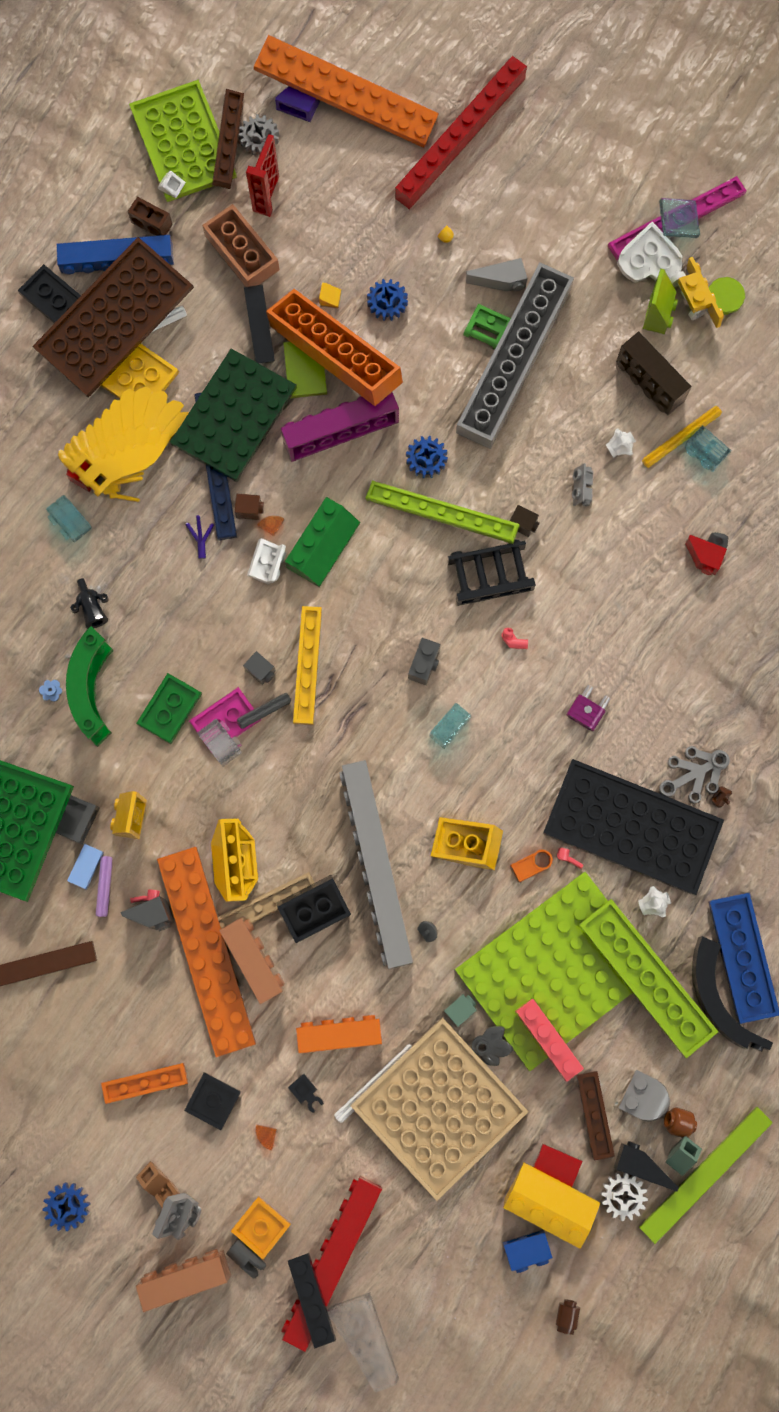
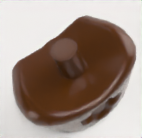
(721, 797)

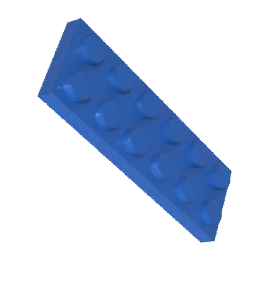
(744, 958)

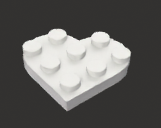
(648, 254)

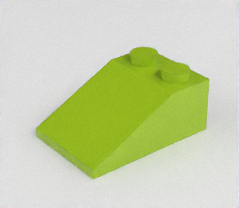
(660, 305)

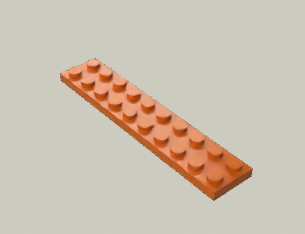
(345, 91)
(206, 952)

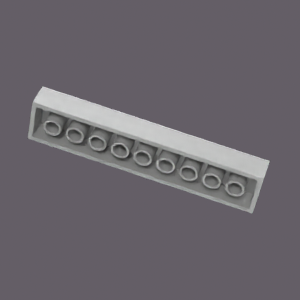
(514, 355)
(377, 865)

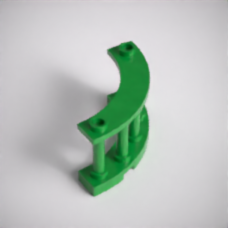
(81, 684)

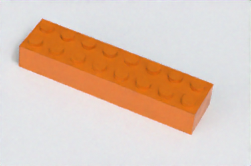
(335, 347)

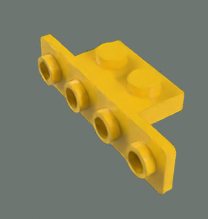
(698, 294)

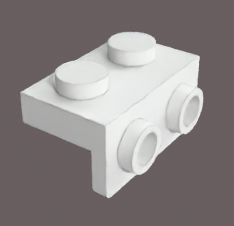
(266, 561)

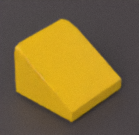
(329, 295)

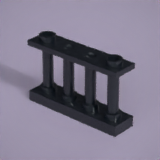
(504, 587)

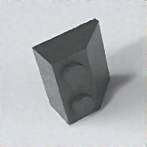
(151, 914)

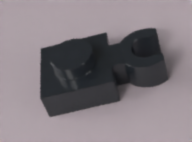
(303, 1090)

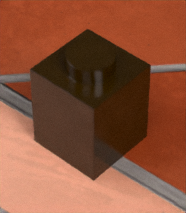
(526, 519)

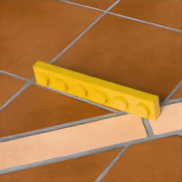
(307, 665)

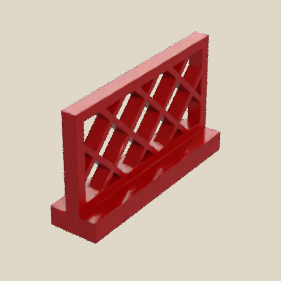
(263, 178)

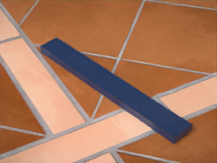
(221, 502)

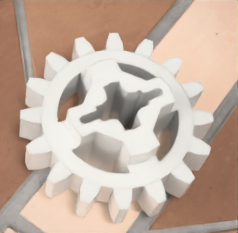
(623, 1206)

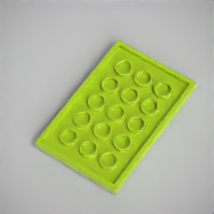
(179, 135)

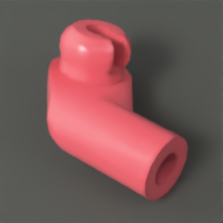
(511, 640)

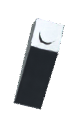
(639, 1164)

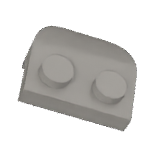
(645, 1098)
(176, 1216)

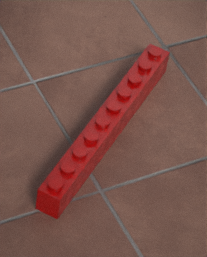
(460, 132)

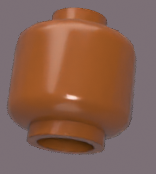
(680, 1122)

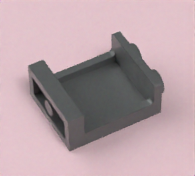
(77, 819)

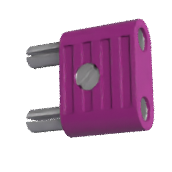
(587, 712)

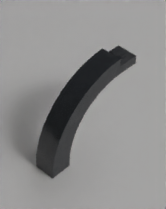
(708, 997)

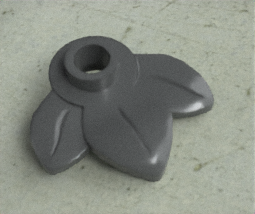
(495, 1045)

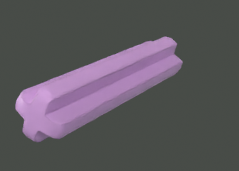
(104, 886)

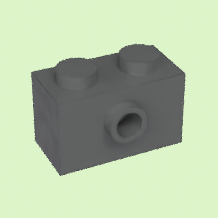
(424, 661)

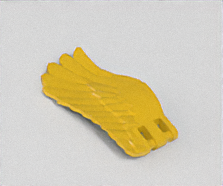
(124, 439)

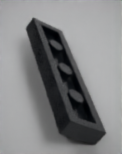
(311, 1300)

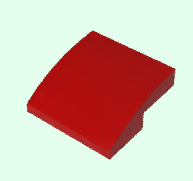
(557, 1164)

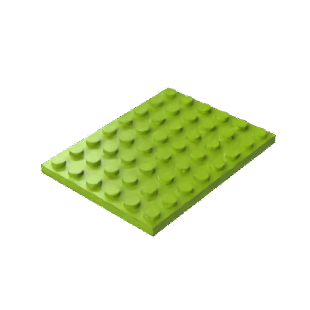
(550, 962)

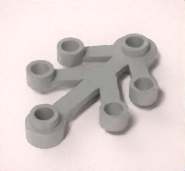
(696, 772)

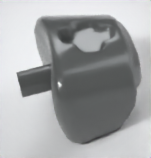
(719, 539)
(428, 931)

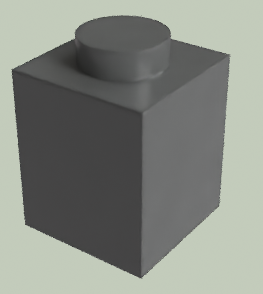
(260, 668)

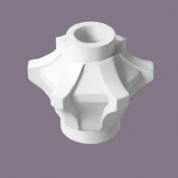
(621, 443)
(654, 902)

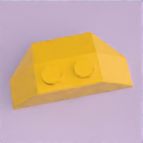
(233, 860)

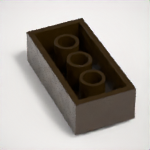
(653, 373)

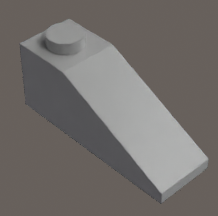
(500, 276)

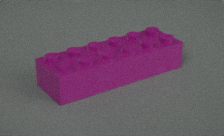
(338, 426)

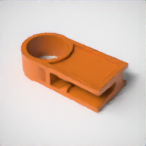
(527, 868)

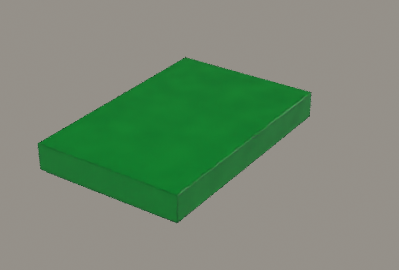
(169, 708)

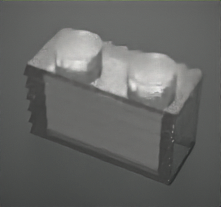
(220, 742)

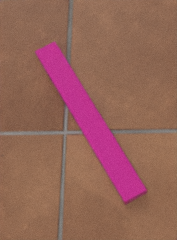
(705, 204)

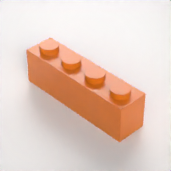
(338, 1035)

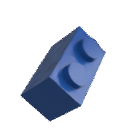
(527, 1251)

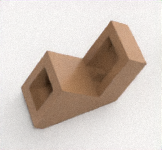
(156, 1183)

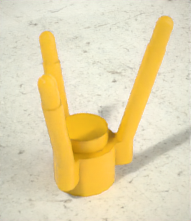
(115, 487)

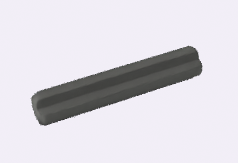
(264, 710)

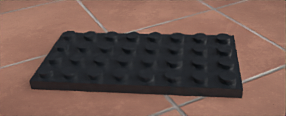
(633, 827)

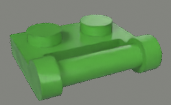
(487, 320)

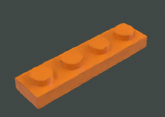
(144, 1083)

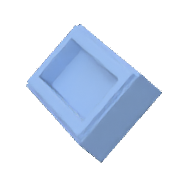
(85, 866)

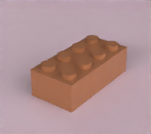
(241, 247)
(252, 960)
(183, 1280)

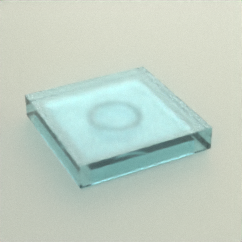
(679, 218)

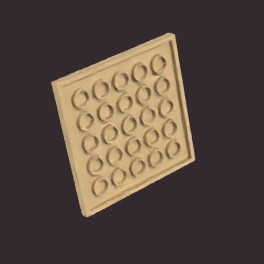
(439, 1109)

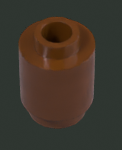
(567, 1317)

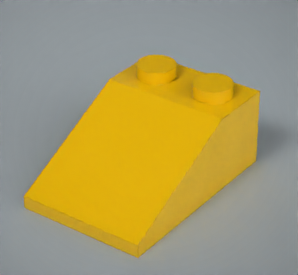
(129, 815)
(467, 843)

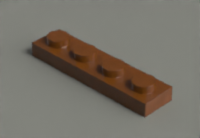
(595, 1115)

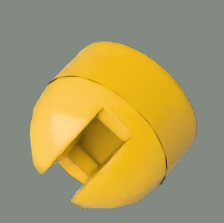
(446, 234)

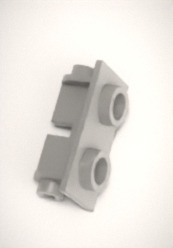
(582, 476)

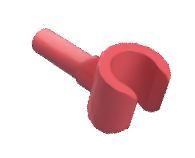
(563, 854)
(150, 895)

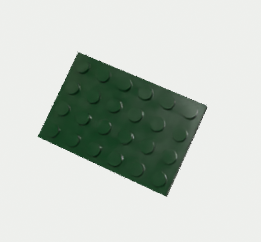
(233, 415)

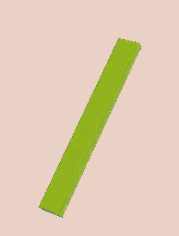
(442, 512)
(705, 1175)

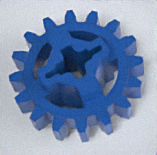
(380, 305)
(420, 459)
(57, 1204)

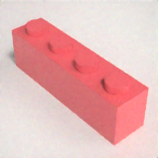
(549, 1040)

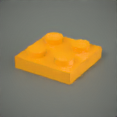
(260, 1227)

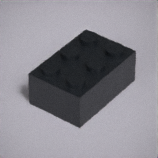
(313, 908)

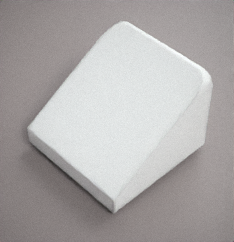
(171, 184)

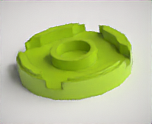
(728, 294)

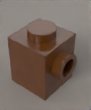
(248, 506)

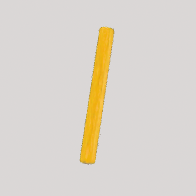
(681, 436)

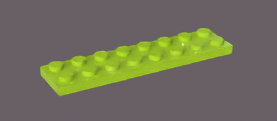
(648, 978)

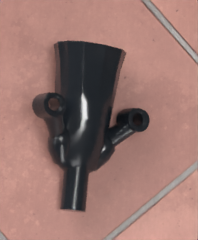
(92, 611)

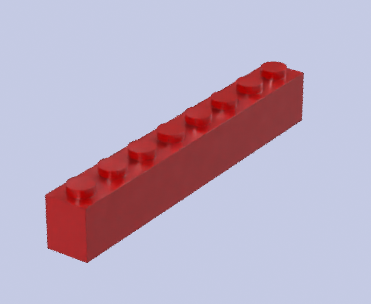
(335, 1254)

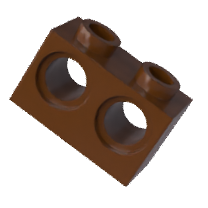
(149, 217)

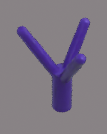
(199, 539)

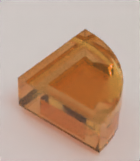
(271, 524)
(266, 1136)

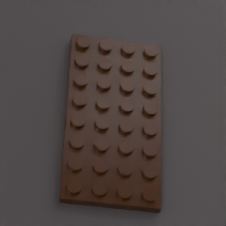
(113, 317)

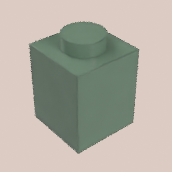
(461, 1009)
(683, 1155)

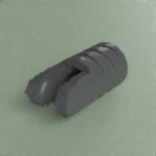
(245, 1258)

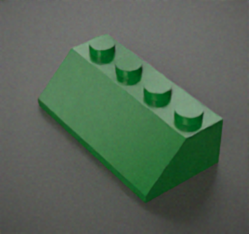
(322, 542)

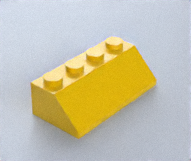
(551, 1205)

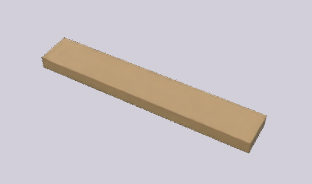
(266, 903)

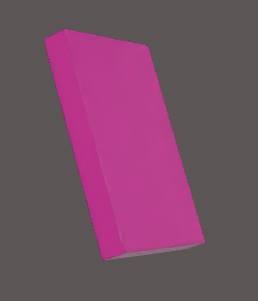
(226, 709)

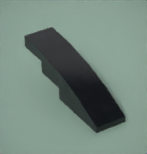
(259, 324)

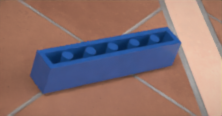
(100, 254)

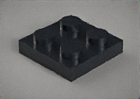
(212, 1101)

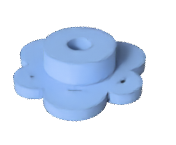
(52, 695)

